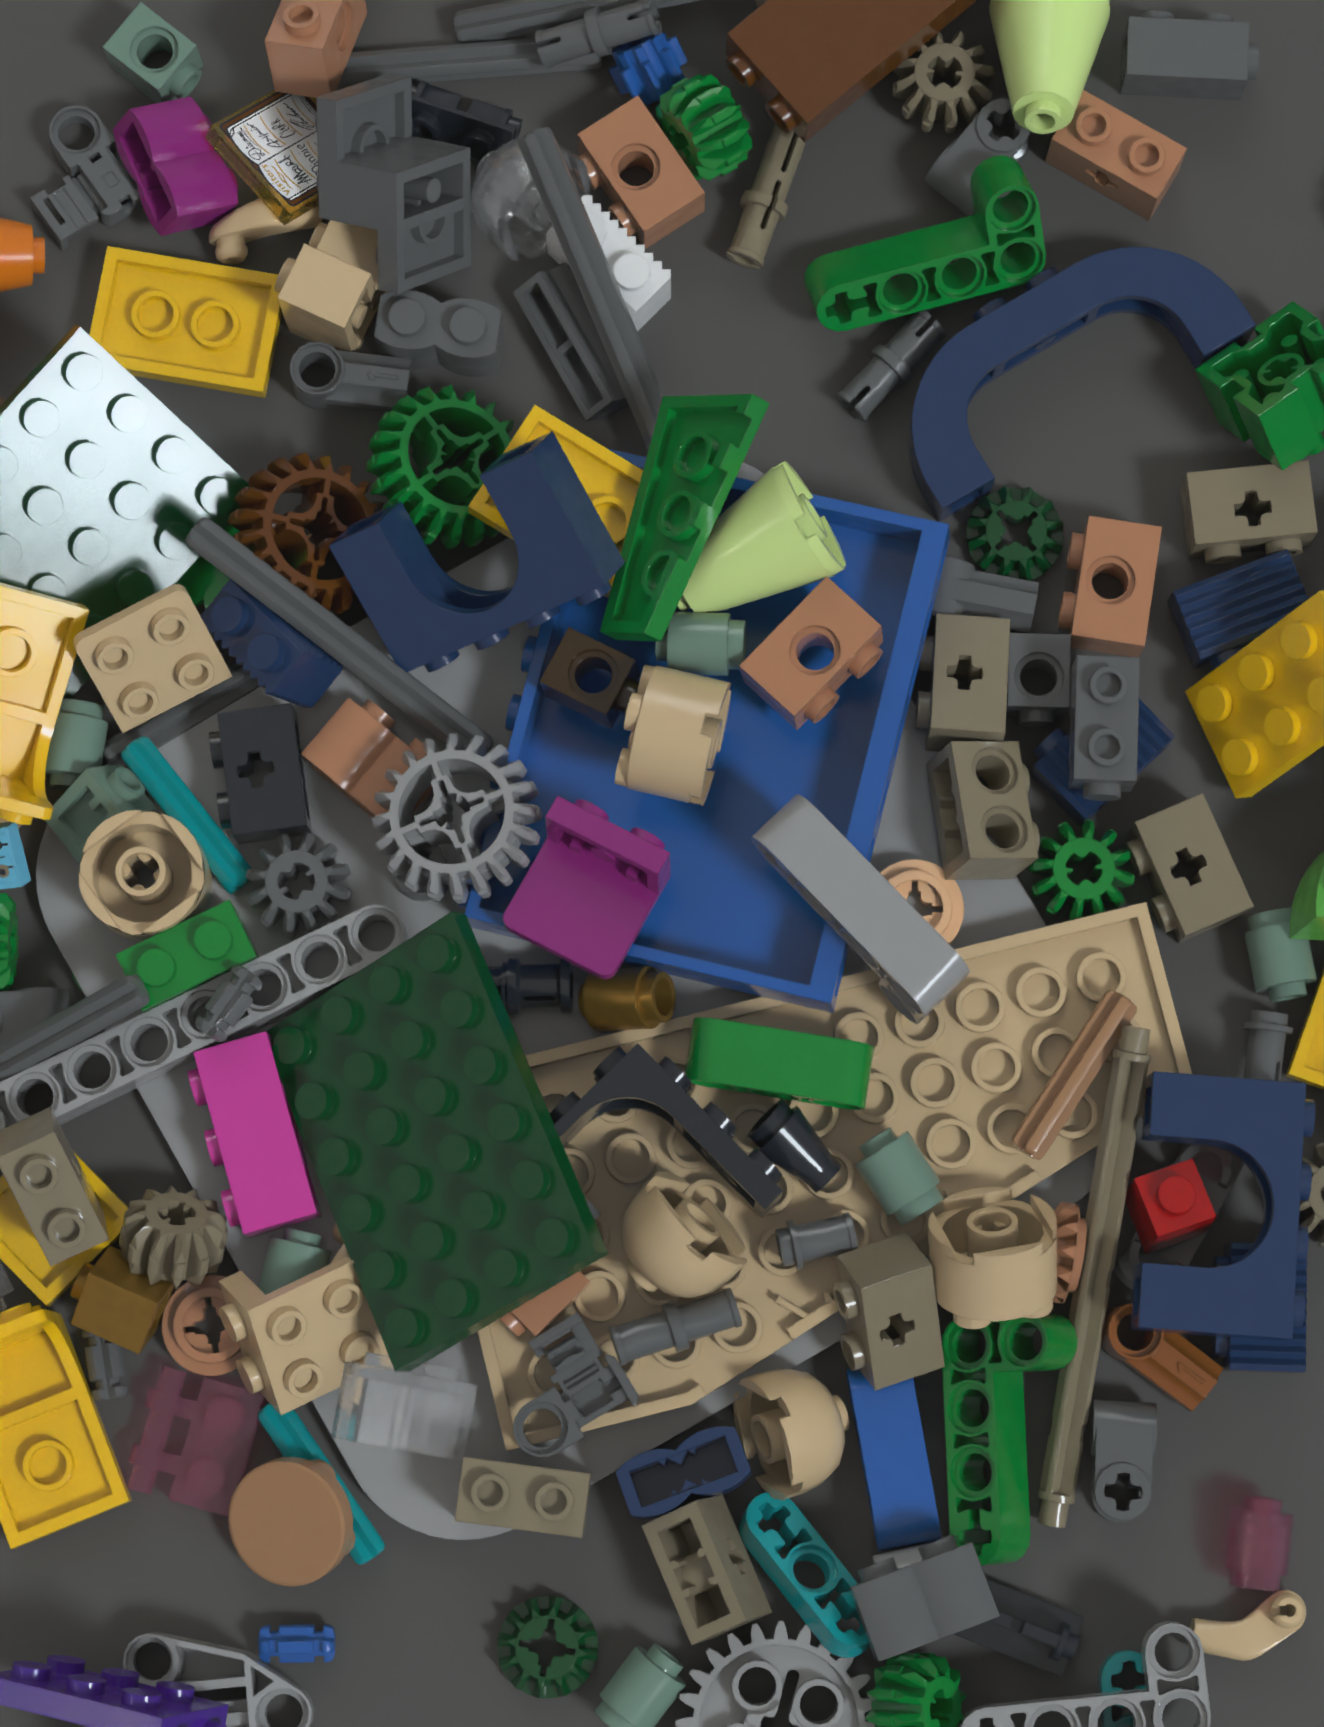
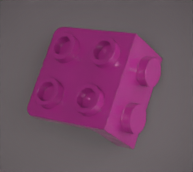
(589, 888)

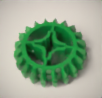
(441, 434)

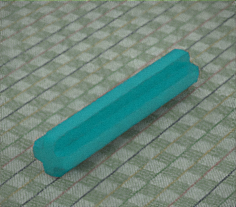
(180, 803)
(296, 1441)

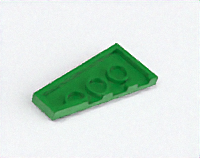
(679, 497)

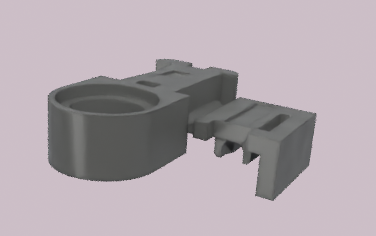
(98, 183)
(583, 1381)

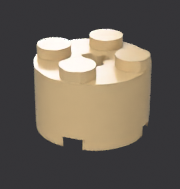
(674, 735)
(109, 874)
(993, 1256)

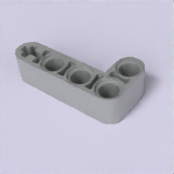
(862, 908)
(1145, 1704)

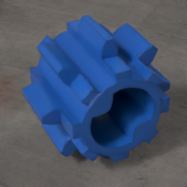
(648, 66)

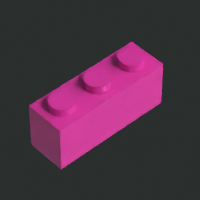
(253, 1136)

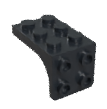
(662, 1089)

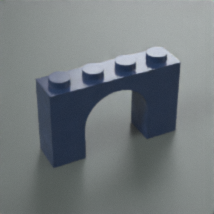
(430, 615)
(1264, 1129)

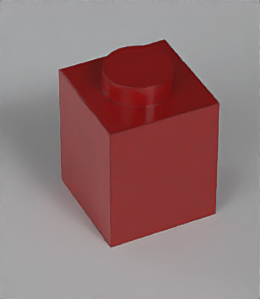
(1169, 1206)

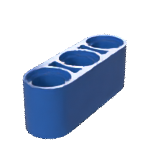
(894, 1462)

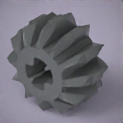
(287, 867)

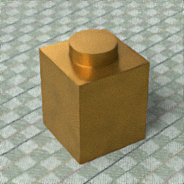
(118, 1302)

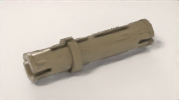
(765, 201)

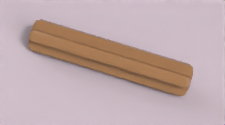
(1073, 1075)

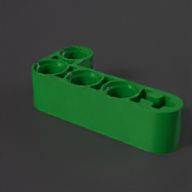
(854, 285)
(1002, 1434)

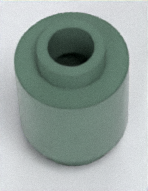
(703, 643)
(75, 742)
(1276, 961)
(899, 1175)
(291, 1259)
(641, 1688)

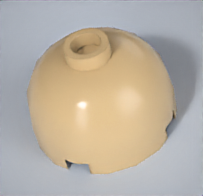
(677, 1242)
(792, 1428)

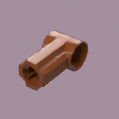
(1164, 1360)

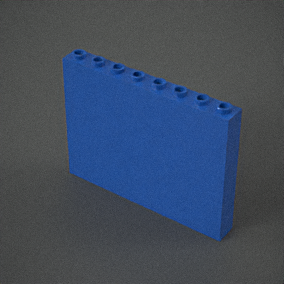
(725, 907)

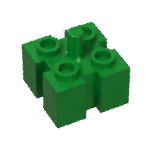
(1272, 387)

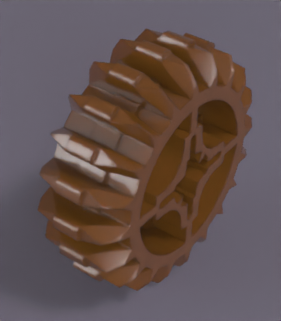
(326, 511)

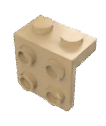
(151, 656)
(300, 1333)

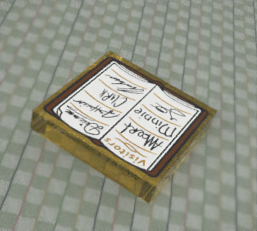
(273, 151)

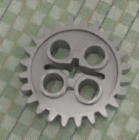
(723, 1705)

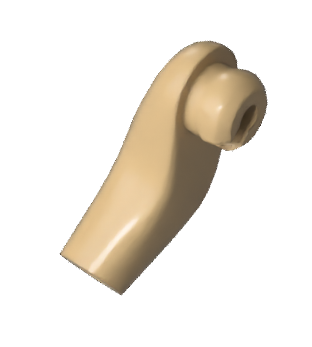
(252, 223)
(1257, 1632)

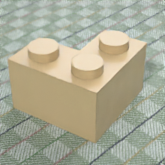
(332, 286)

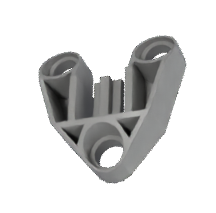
(219, 1667)

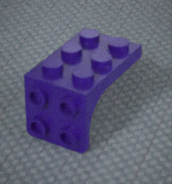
(104, 1699)

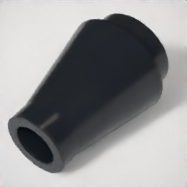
(794, 1145)

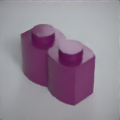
(175, 166)

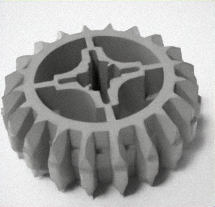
(479, 810)

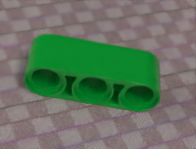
(779, 1063)

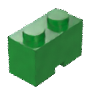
(189, 953)

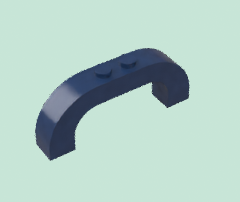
(1137, 280)

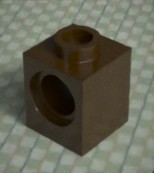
(575, 658)

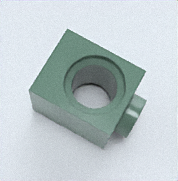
(141, 36)

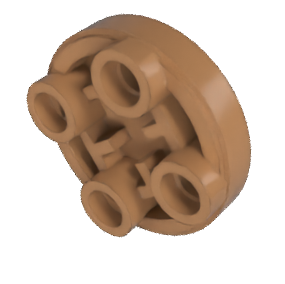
(291, 1520)

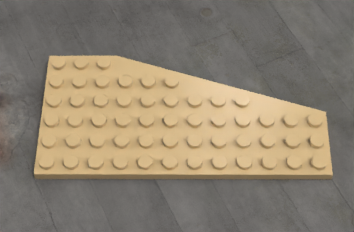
(949, 1081)

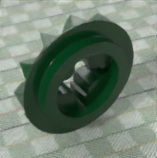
(1015, 561)
(571, 1627)

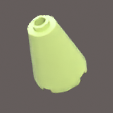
(1047, 56)
(763, 546)

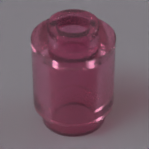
(1258, 1543)

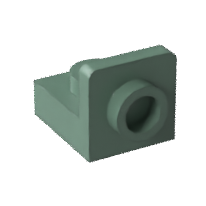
(93, 799)

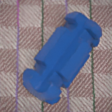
(296, 1643)

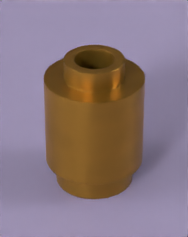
(628, 1000)

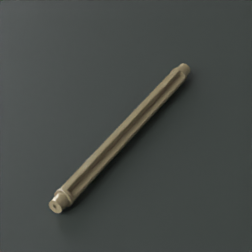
(1092, 1293)

